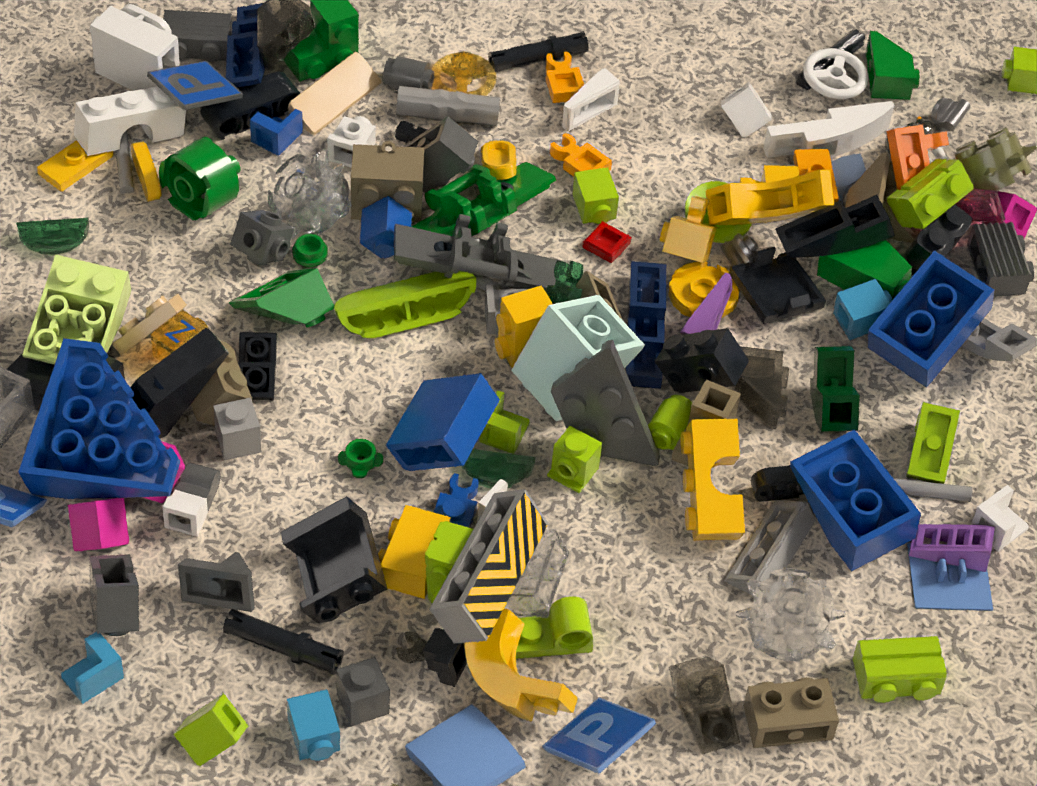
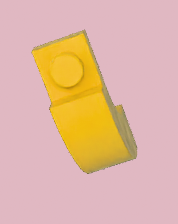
(769, 200)
(496, 673)

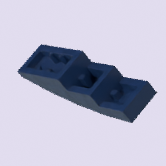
(244, 60)
(647, 321)

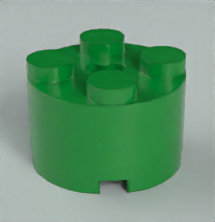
(200, 170)

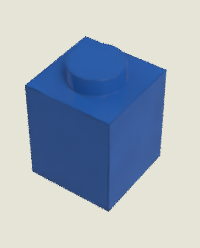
(379, 223)

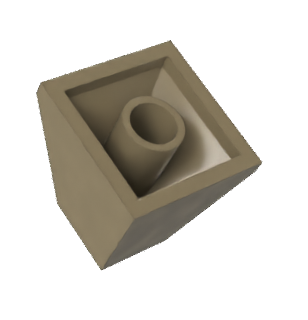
(880, 181)

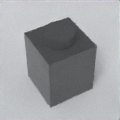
(363, 691)

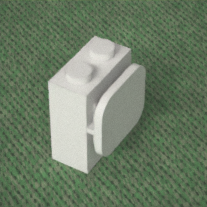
(131, 44)

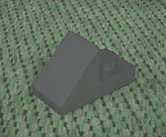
(217, 584)

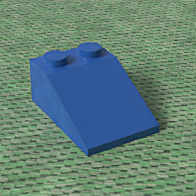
(855, 500)

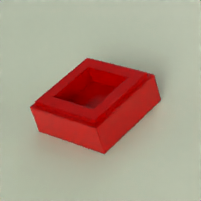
(607, 242)

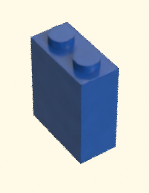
(443, 422)

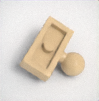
(156, 315)

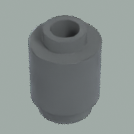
(408, 73)

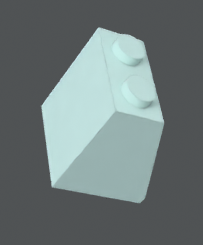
(566, 337)

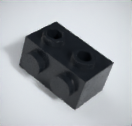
(700, 357)

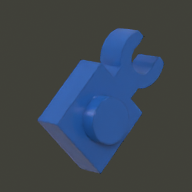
(458, 504)

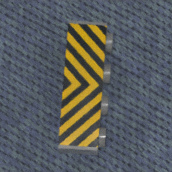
(489, 567)

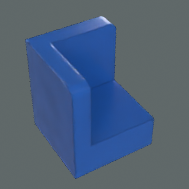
(276, 133)

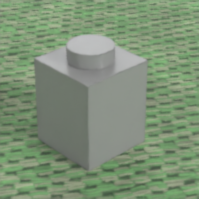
(237, 428)

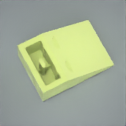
(77, 304)

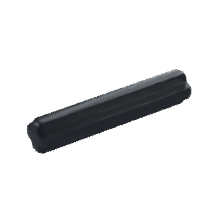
(850, 42)

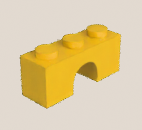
(711, 512)

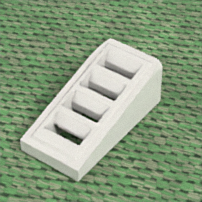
(591, 100)

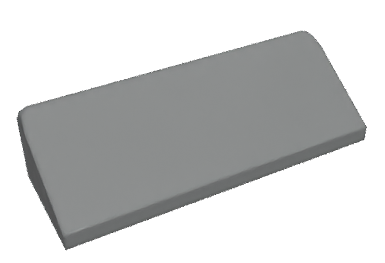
(778, 546)

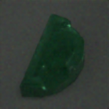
(53, 235)
(493, 466)

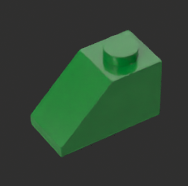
(889, 69)

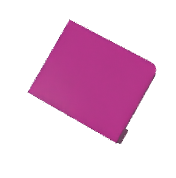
(1017, 211)
(98, 524)

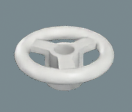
(833, 80)

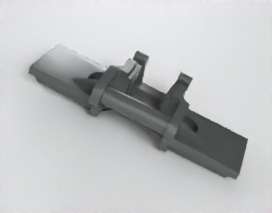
(472, 255)

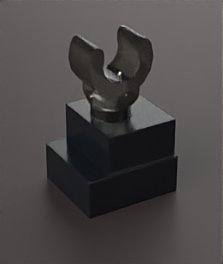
(439, 652)

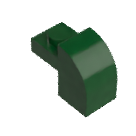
(832, 389)

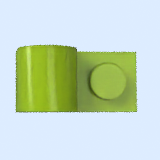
(932, 443)
(561, 633)

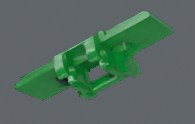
(493, 204)

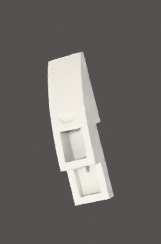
(840, 132)

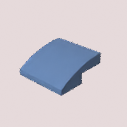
(465, 752)

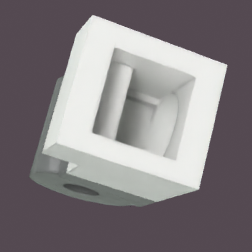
(191, 498)

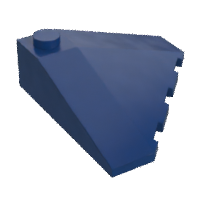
(93, 435)

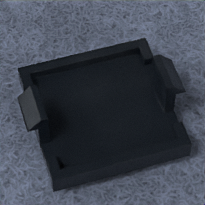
(776, 286)

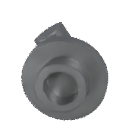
(949, 113)
(740, 250)

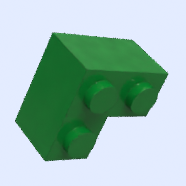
(329, 43)

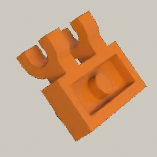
(910, 150)

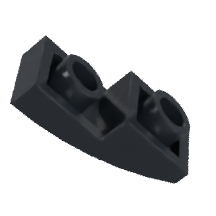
(258, 363)

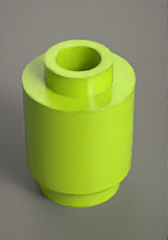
(670, 421)

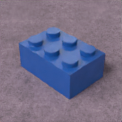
(930, 318)

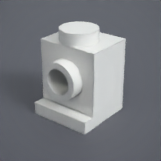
(347, 133)

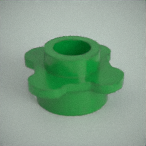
(360, 448)

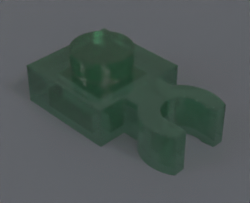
(566, 279)

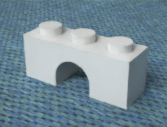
(105, 119)

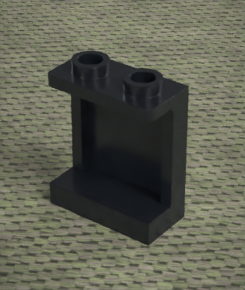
(335, 560)

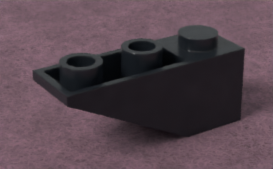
(178, 379)

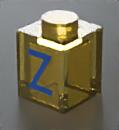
(175, 333)

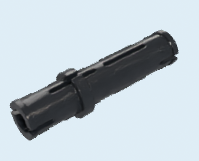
(537, 52)
(297, 647)

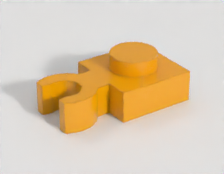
(562, 79)
(578, 158)

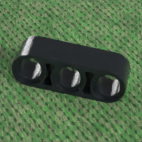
(268, 98)

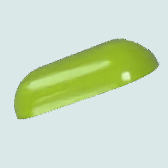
(405, 304)

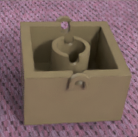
(384, 174)

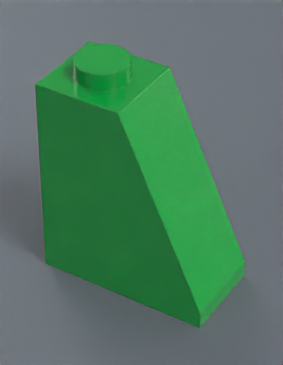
(866, 264)

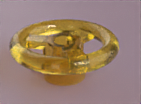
(464, 69)

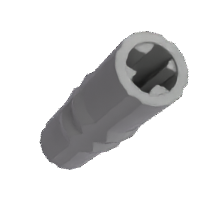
(442, 103)

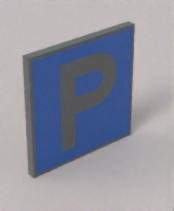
(194, 85)

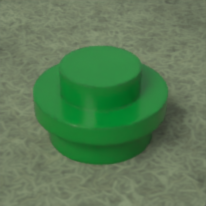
(310, 250)

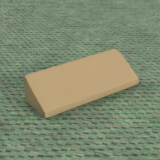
(335, 93)

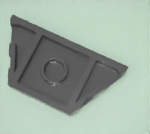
(604, 406)

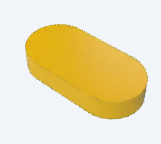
(499, 158)
(146, 171)

